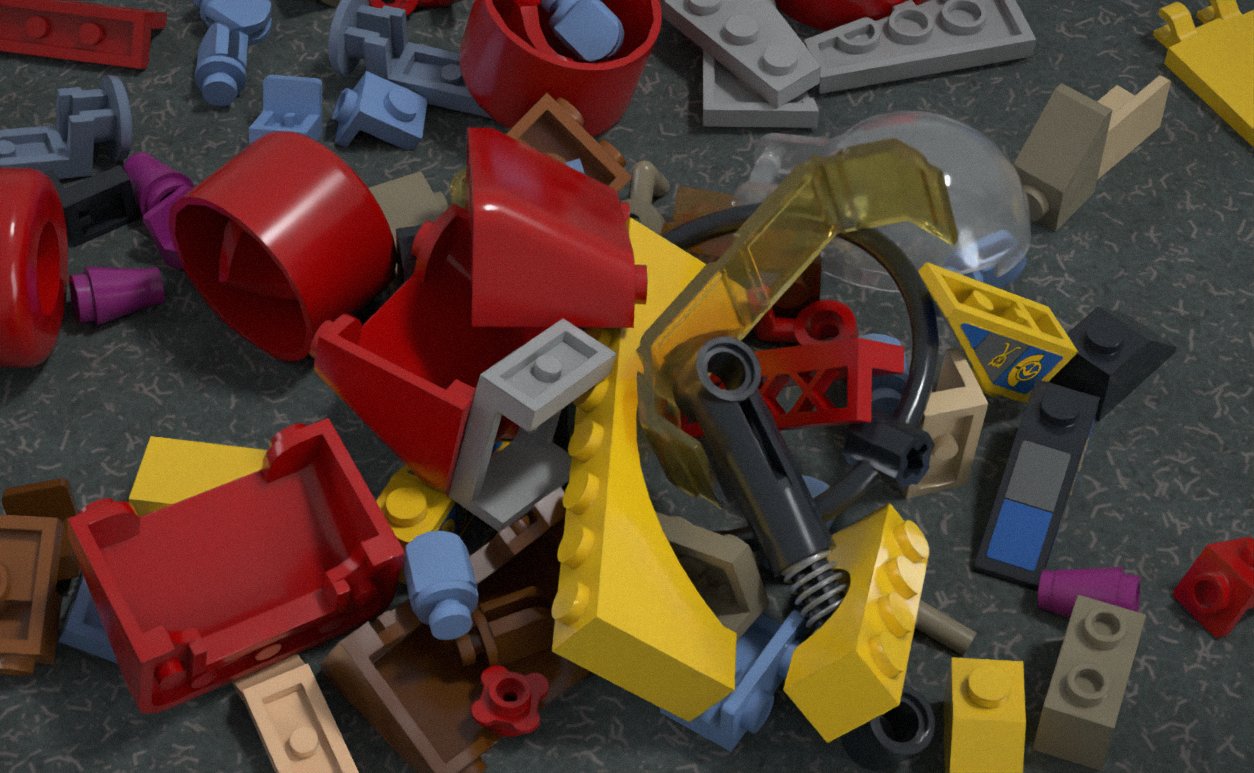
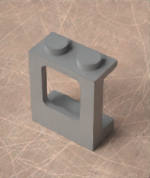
(530, 391)

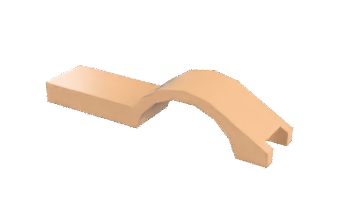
(294, 719)

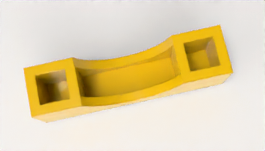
(862, 652)

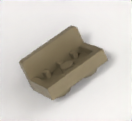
(720, 570)

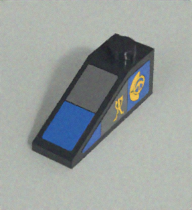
(1037, 484)

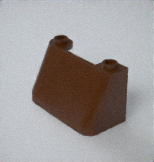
(414, 683)

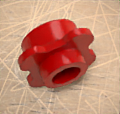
(507, 717)

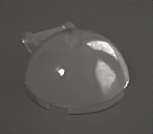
(979, 178)

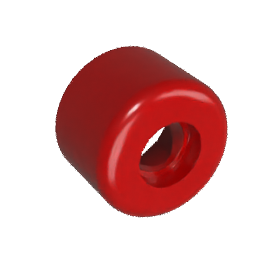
(514, 60)
(283, 242)
(31, 267)

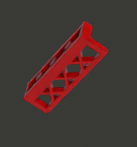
(79, 31)
(813, 370)

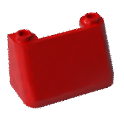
(545, 241)
(418, 356)
(238, 569)

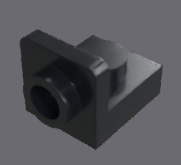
(97, 204)

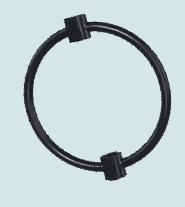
(887, 446)

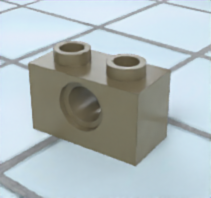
(1089, 682)

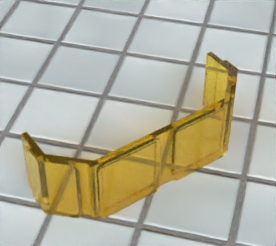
(817, 200)

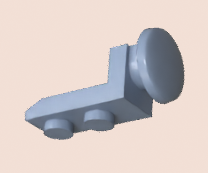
(383, 43)
(81, 122)

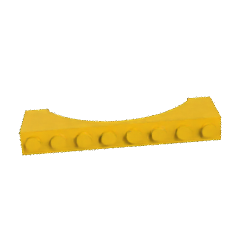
(621, 590)

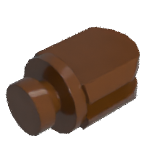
(508, 629)

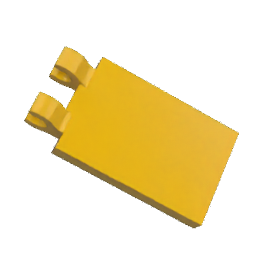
(1214, 58)

